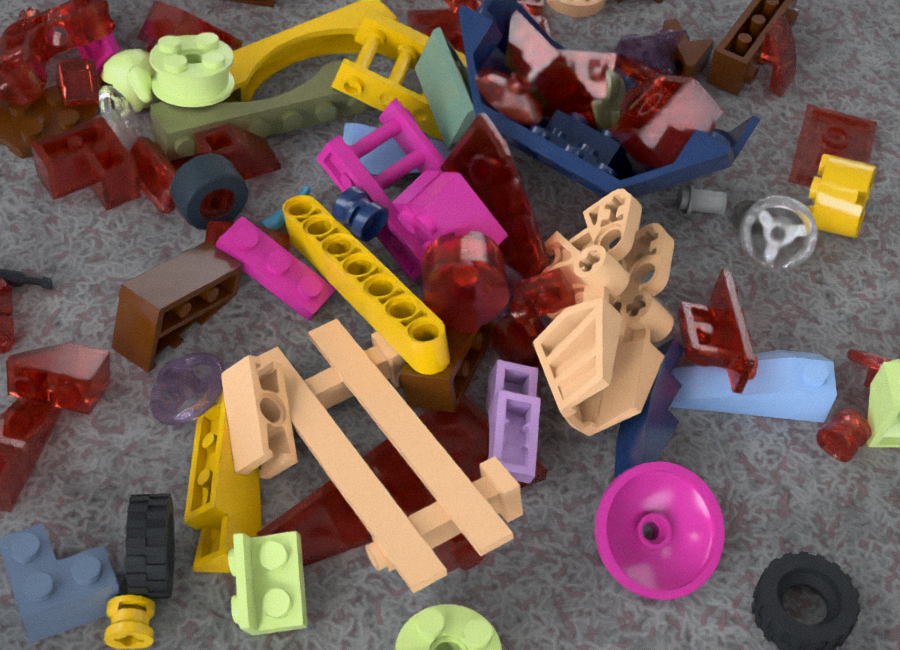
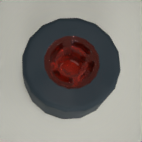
(208, 190)

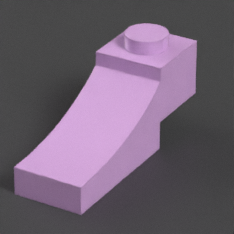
(513, 418)

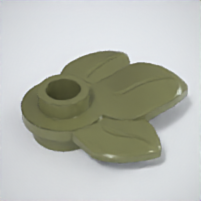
(607, 109)

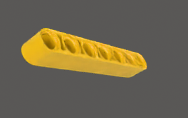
(367, 285)

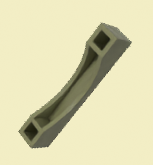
(300, 108)

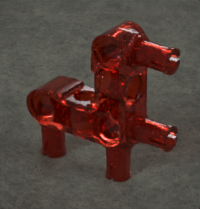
(32, 42)

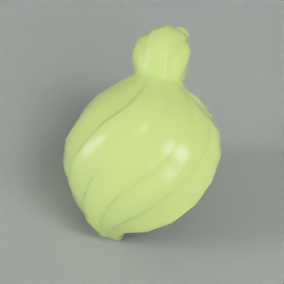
(132, 76)

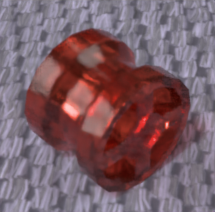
(844, 434)

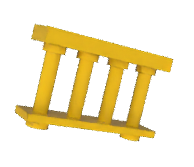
(400, 44)

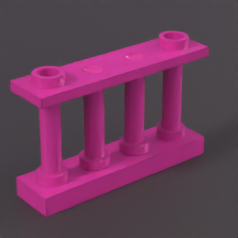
(346, 170)

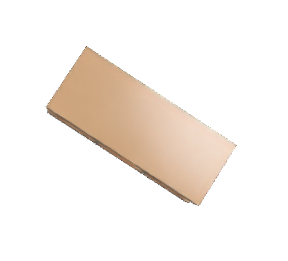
(258, 418)

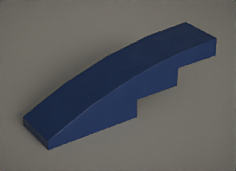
(647, 433)

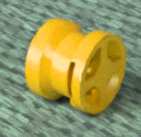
(129, 622)

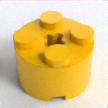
(841, 194)

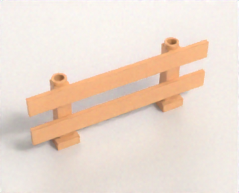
(397, 539)

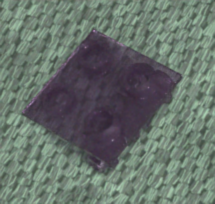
(651, 49)

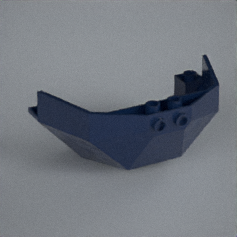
(567, 140)

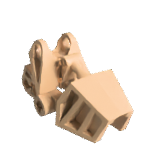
(602, 347)

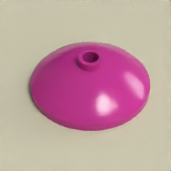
(684, 527)

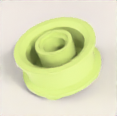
(192, 70)
(448, 629)

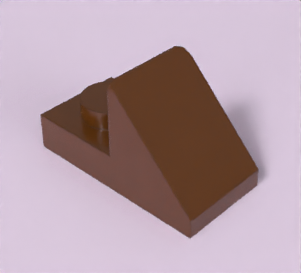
(689, 55)

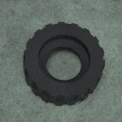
(150, 545)
(820, 575)

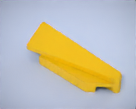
(217, 496)

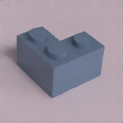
(53, 592)

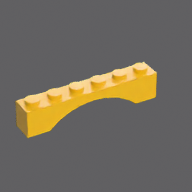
(318, 37)

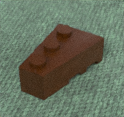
(170, 299)

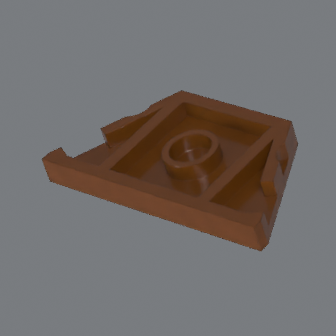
(41, 119)

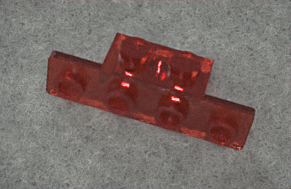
(719, 333)

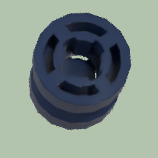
(360, 213)

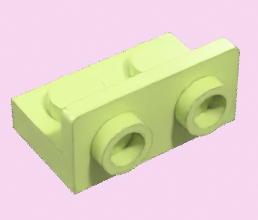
(268, 583)

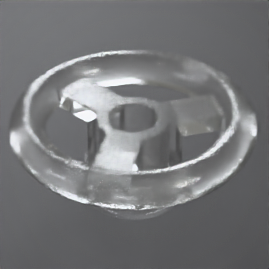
(121, 119)
(759, 211)

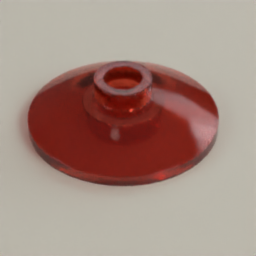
(509, 95)

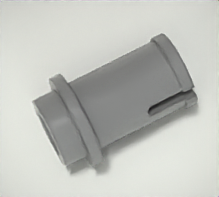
(701, 200)

